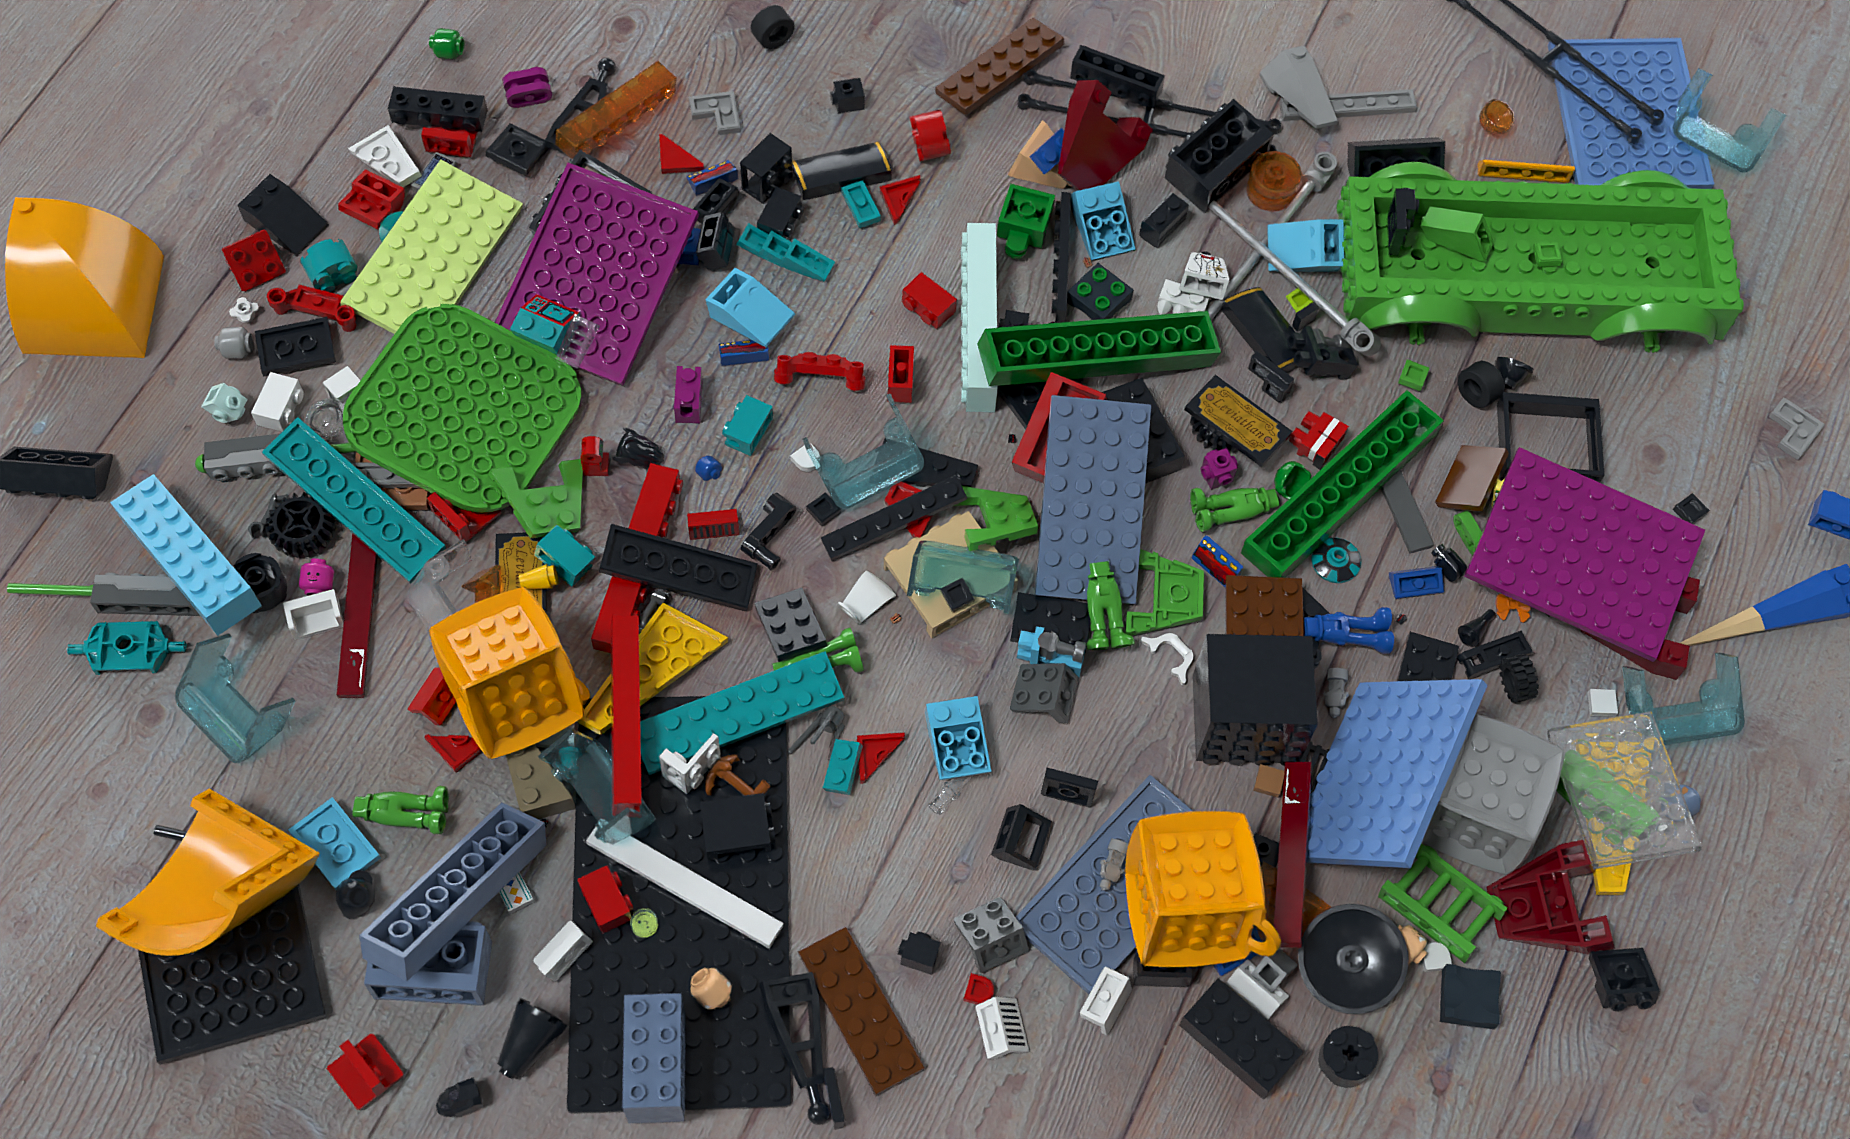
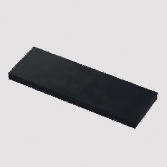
(678, 567)

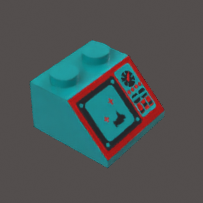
(543, 323)

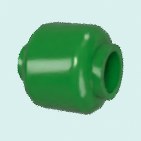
(447, 43)

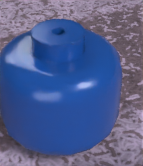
(708, 468)

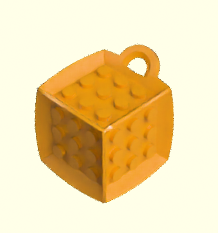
(508, 672)
(1196, 890)

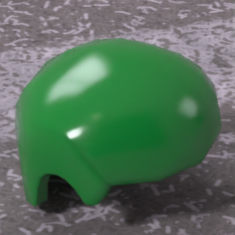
(1291, 478)

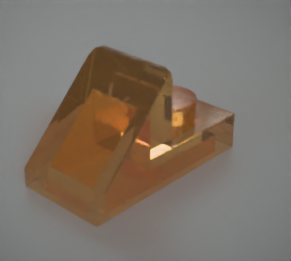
(485, 583)

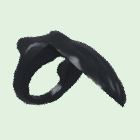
(638, 450)

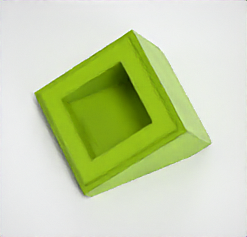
(1298, 299)

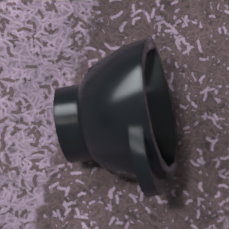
(1512, 371)
(355, 894)

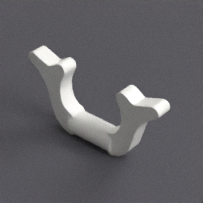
(1172, 639)

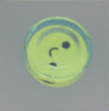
(644, 923)

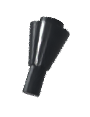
(1473, 631)

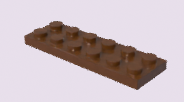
(999, 66)
(861, 1011)

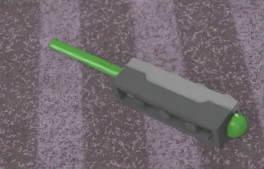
(242, 457)
(121, 594)

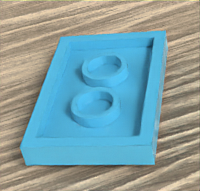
(337, 840)

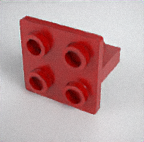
(253, 260)
(364, 1070)

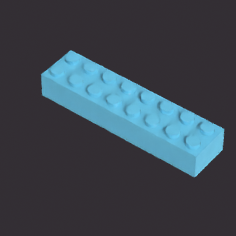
(186, 555)

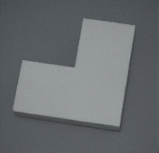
(720, 106)
(1801, 427)

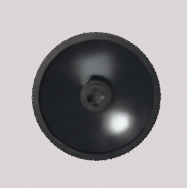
(1353, 958)

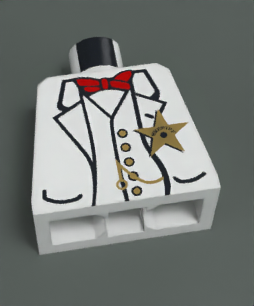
(1205, 275)

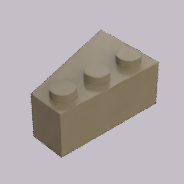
(535, 785)

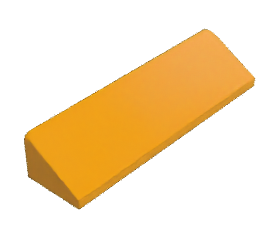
(1525, 171)

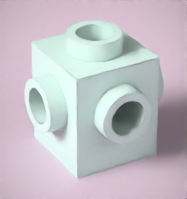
(224, 403)

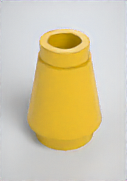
(540, 578)

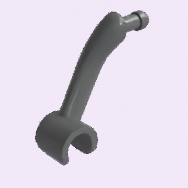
(255, 526)
(657, 597)

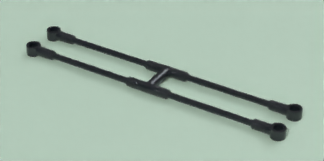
(1563, 46)
(1148, 115)

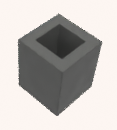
(1274, 970)

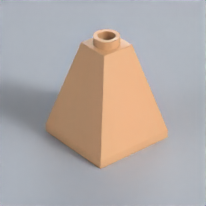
(1027, 170)

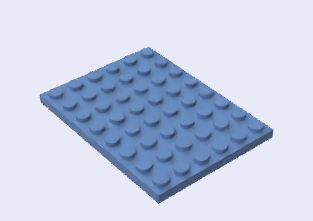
(1653, 73)
(1389, 770)

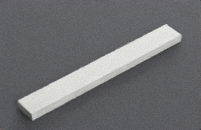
(691, 888)

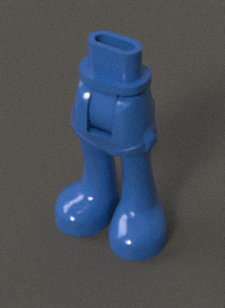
(1336, 628)

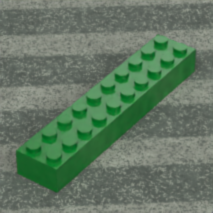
(1098, 347)
(1342, 487)

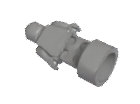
(1336, 697)
(1111, 866)

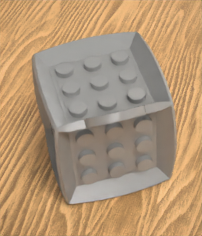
(1496, 796)

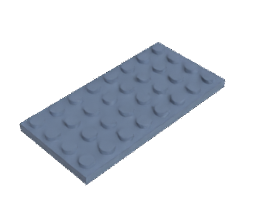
(1092, 495)
(1071, 915)

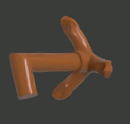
(722, 770)

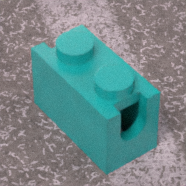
(748, 425)
(567, 555)

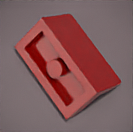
(434, 698)

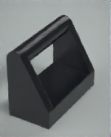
(1010, 833)

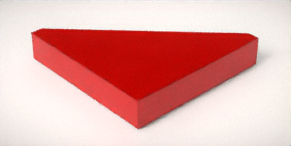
(676, 159)
(898, 195)
(454, 749)
(875, 751)

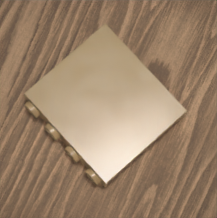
(934, 607)

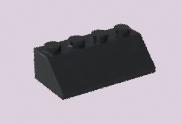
(1372, 156)
(54, 472)

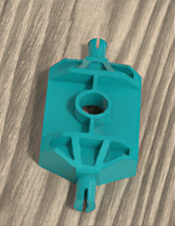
(146, 651)

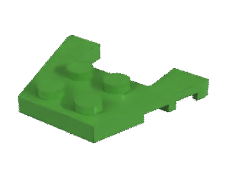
(544, 507)
(1004, 516)
(1175, 595)

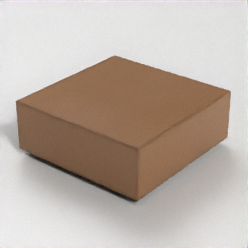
(1269, 781)

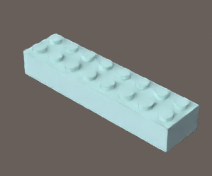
(977, 312)

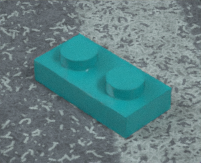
(861, 204)
(842, 766)

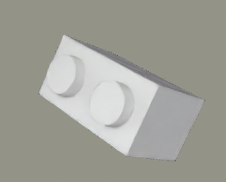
(277, 402)

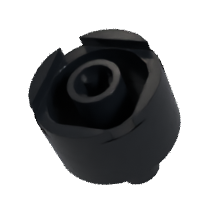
(264, 578)
(1360, 1047)

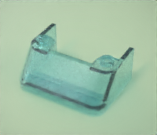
(1737, 150)
(874, 470)
(985, 572)
(220, 709)
(1714, 716)
(589, 770)

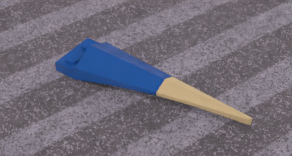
(1810, 601)

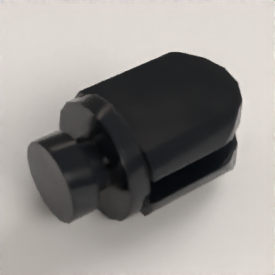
(1451, 563)

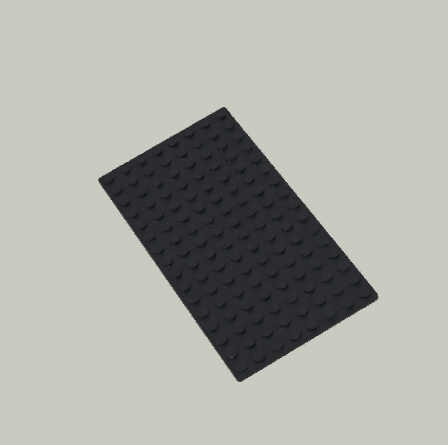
(728, 1049)

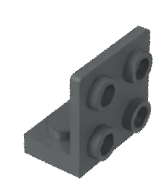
(1045, 689)
(992, 934)

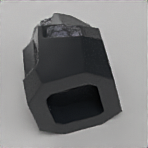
(460, 1099)

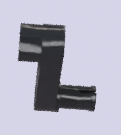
(780, 513)

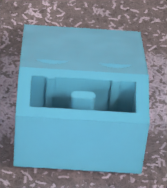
(1102, 220)
(1308, 245)
(748, 308)
(957, 738)

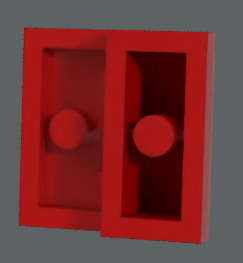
(372, 199)

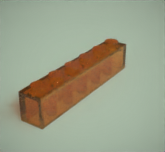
(616, 110)

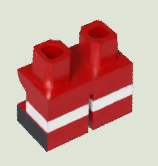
(1321, 440)

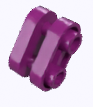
(527, 87)

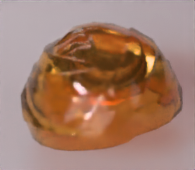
(1496, 117)

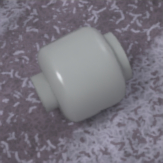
(234, 342)

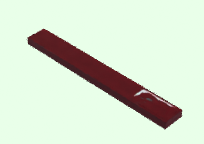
(357, 621)
(1293, 854)

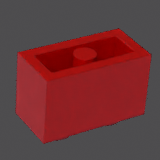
(929, 300)
(901, 373)
(605, 898)

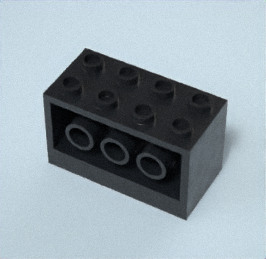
(1217, 154)

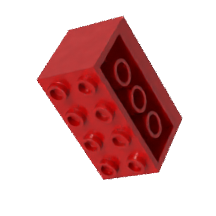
(1031, 452)

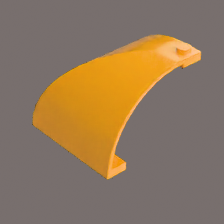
(79, 280)
(213, 881)

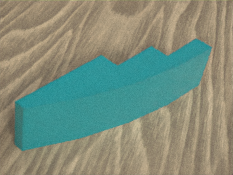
(786, 254)

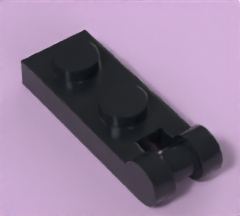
(1492, 653)

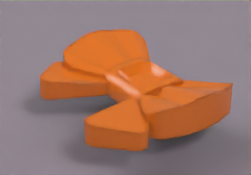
(1504, 604)

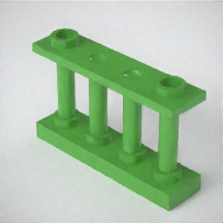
(1439, 927)

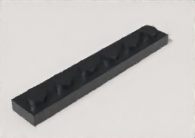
(1060, 265)
(893, 518)

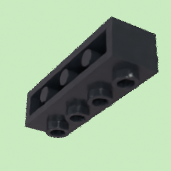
(1118, 76)
(437, 109)

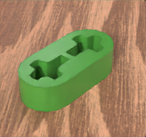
(1467, 529)

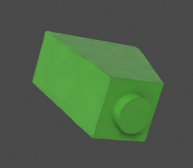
(1458, 231)

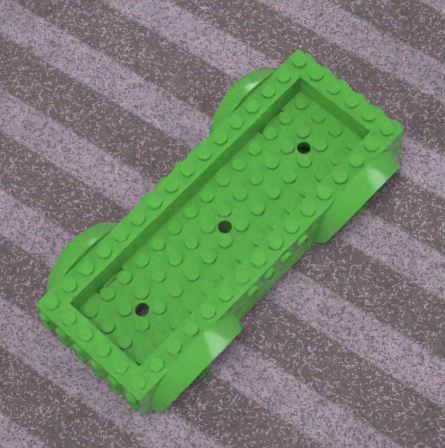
(1604, 243)

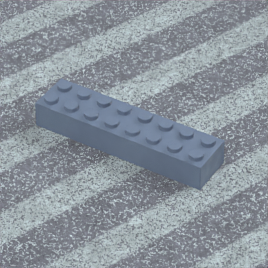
(452, 891)

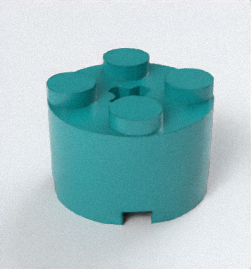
(329, 265)

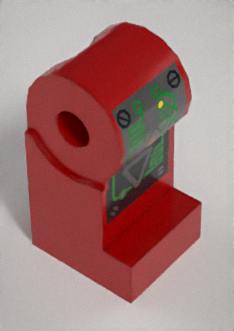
(593, 459)

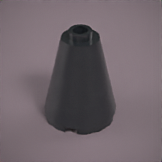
(528, 1038)

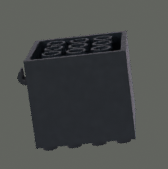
(1254, 698)

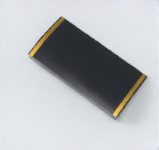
(830, 171)
(1261, 326)

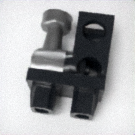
(1321, 353)

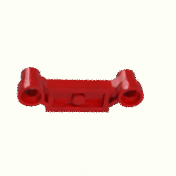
(313, 302)
(820, 364)

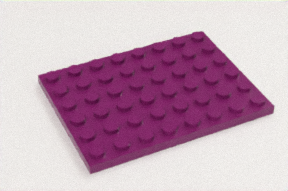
(605, 256)
(1585, 554)

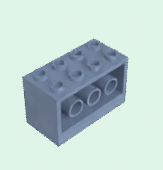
(451, 976)
(654, 1058)

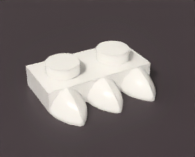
(1180, 300)

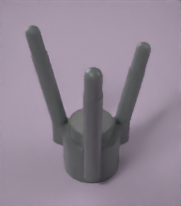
(828, 721)

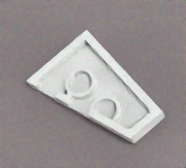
(386, 156)

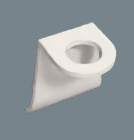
(866, 597)

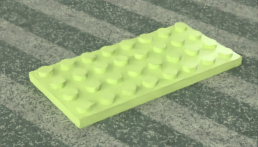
(433, 248)

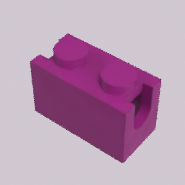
(688, 394)

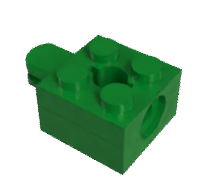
(1024, 219)

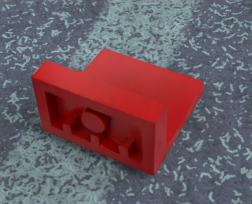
(449, 141)
(460, 522)

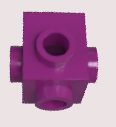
(1219, 468)

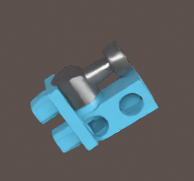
(1047, 649)

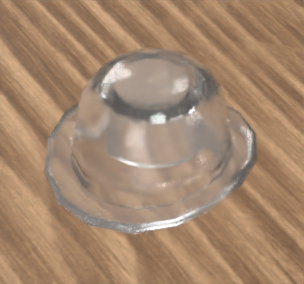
(326, 418)

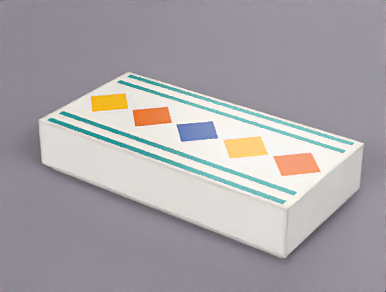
(516, 894)

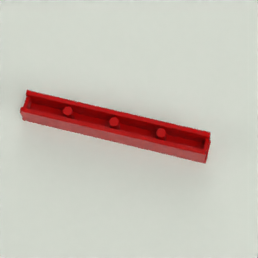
(625, 713)

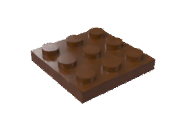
(1263, 605)

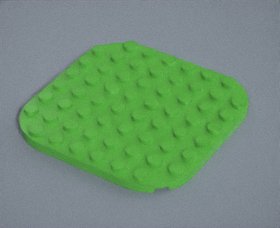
(459, 401)

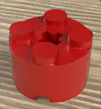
(930, 135)

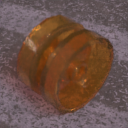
(1273, 181)

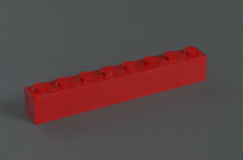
(651, 517)

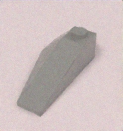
(1299, 83)

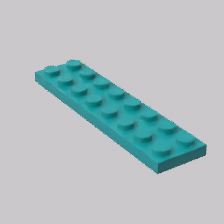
(353, 499)
(741, 710)

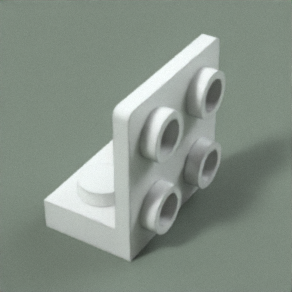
(691, 774)

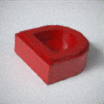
(978, 989)

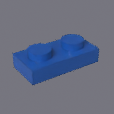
(1049, 152)

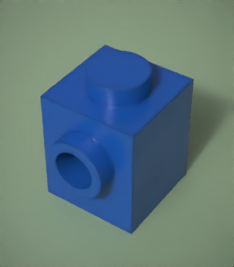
(689, 253)

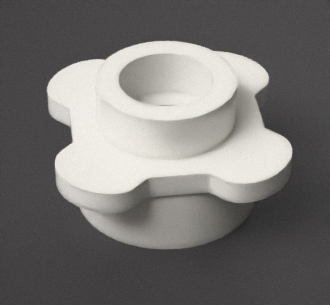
(246, 315)

